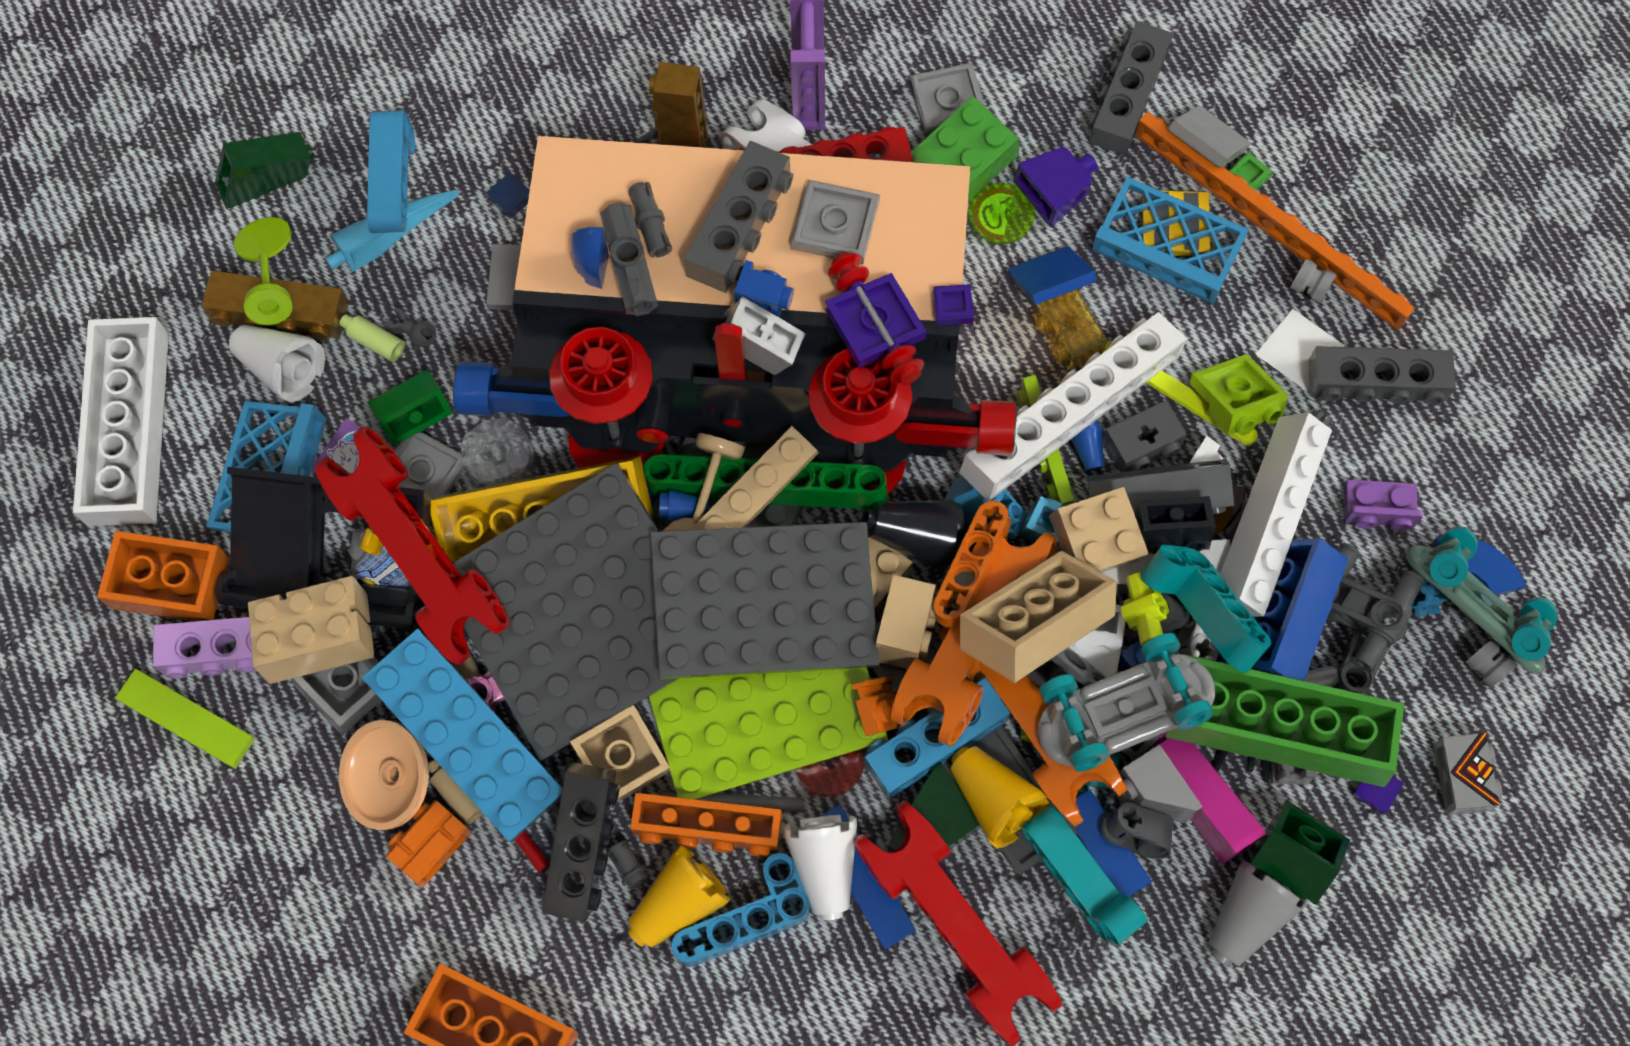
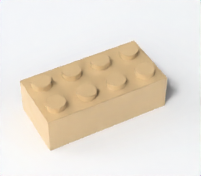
(1037, 616)

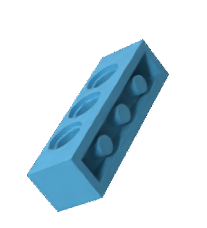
(897, 776)

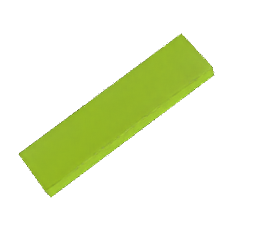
(185, 718)

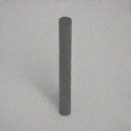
(786, 804)

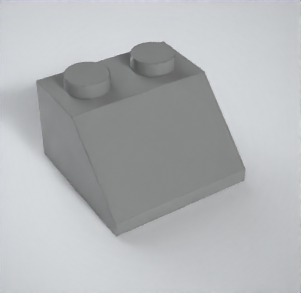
(1159, 786)

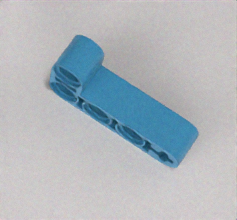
(389, 146)
(739, 917)

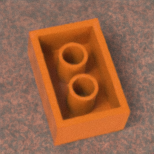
(162, 576)

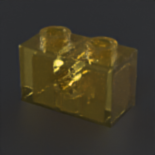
(1073, 314)

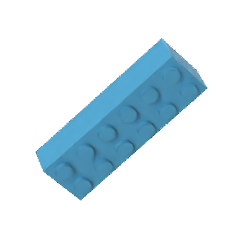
(464, 735)

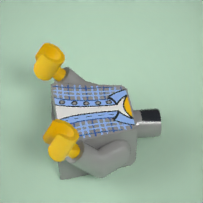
(373, 563)

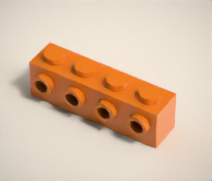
(706, 822)

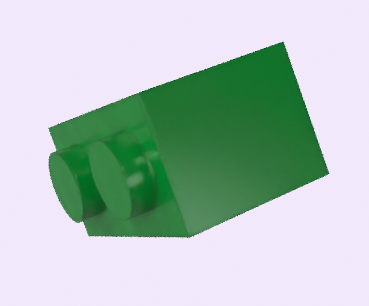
(410, 407)

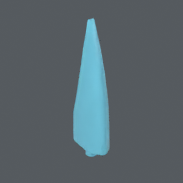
(359, 246)

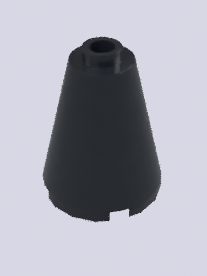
(917, 529)

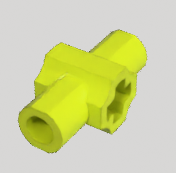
(1144, 609)

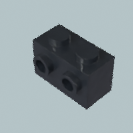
(1176, 523)

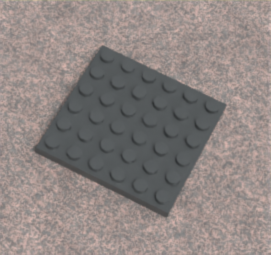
(575, 609)

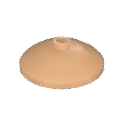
(383, 775)

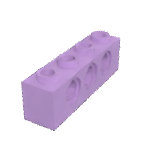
(174, 641)

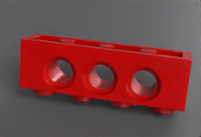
(889, 142)

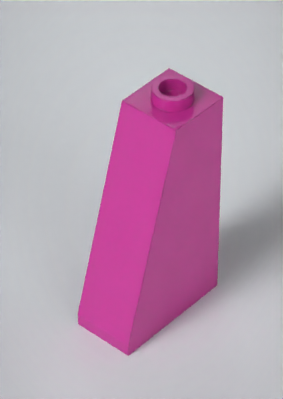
(1223, 818)

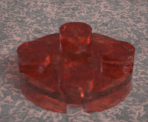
(836, 781)

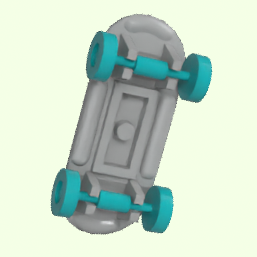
(1126, 708)

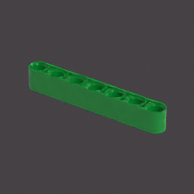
(814, 493)

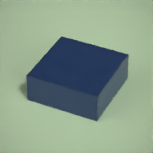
(509, 195)

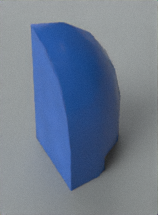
(590, 254)

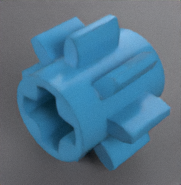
(1430, 602)

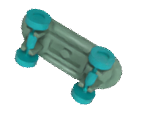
(1447, 570)

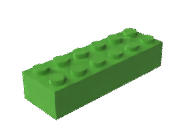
(1300, 724)

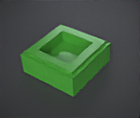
(1252, 171)

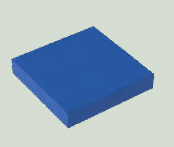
(1052, 275)

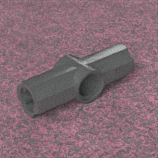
(632, 276)

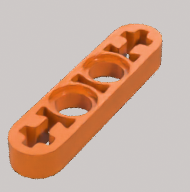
(971, 563)

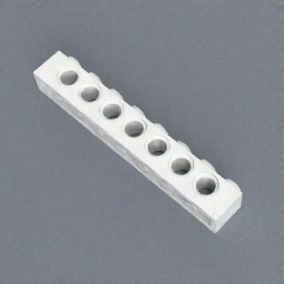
(1117, 372)

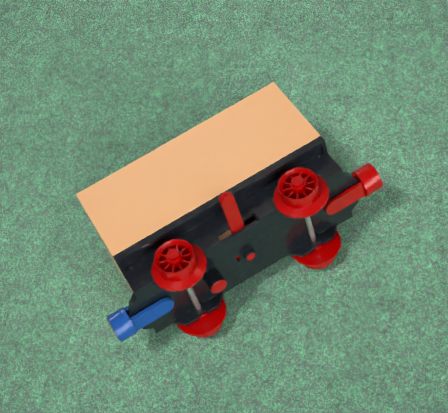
(637, 380)

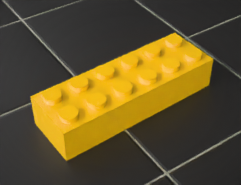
(478, 515)

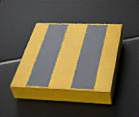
(1174, 231)

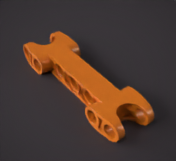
(948, 679)
(1056, 780)

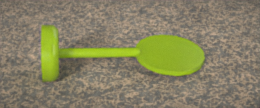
(257, 242)

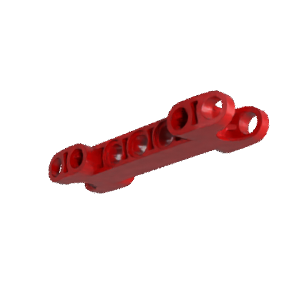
(446, 593)
(998, 976)

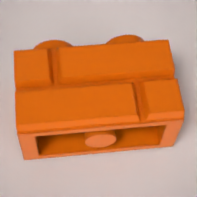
(427, 843)

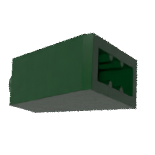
(261, 166)
(944, 808)

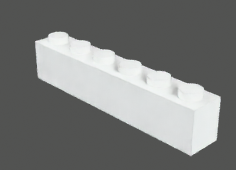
(1274, 509)

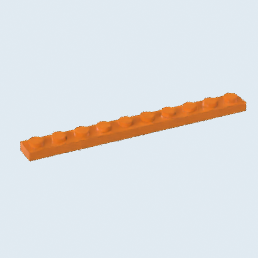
(1275, 222)

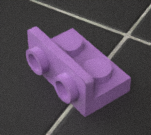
(1381, 504)

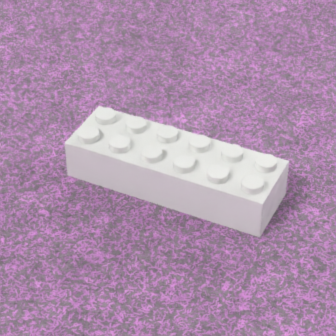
(121, 422)

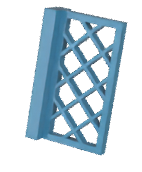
(1153, 260)
(300, 452)

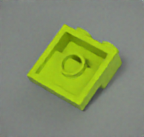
(1240, 395)

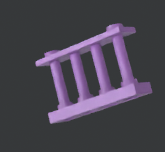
(808, 63)

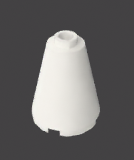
(279, 359)
(824, 861)

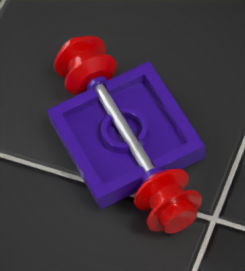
(875, 319)

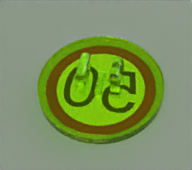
(1001, 213)

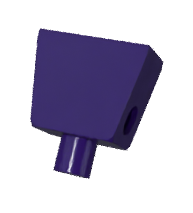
(1055, 182)

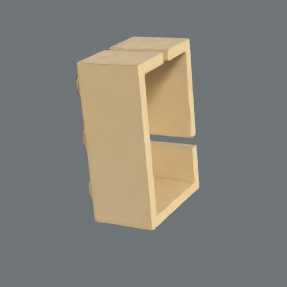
(310, 630)

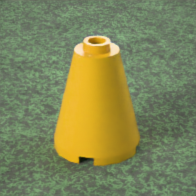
(996, 794)
(676, 899)

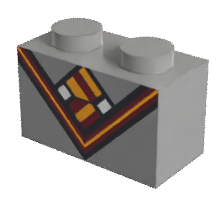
(1467, 774)

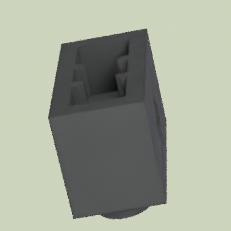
(1154, 423)

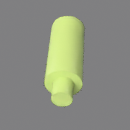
(373, 337)

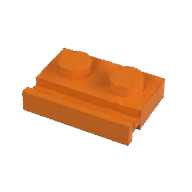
(876, 704)

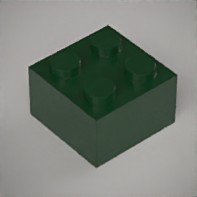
(1300, 852)

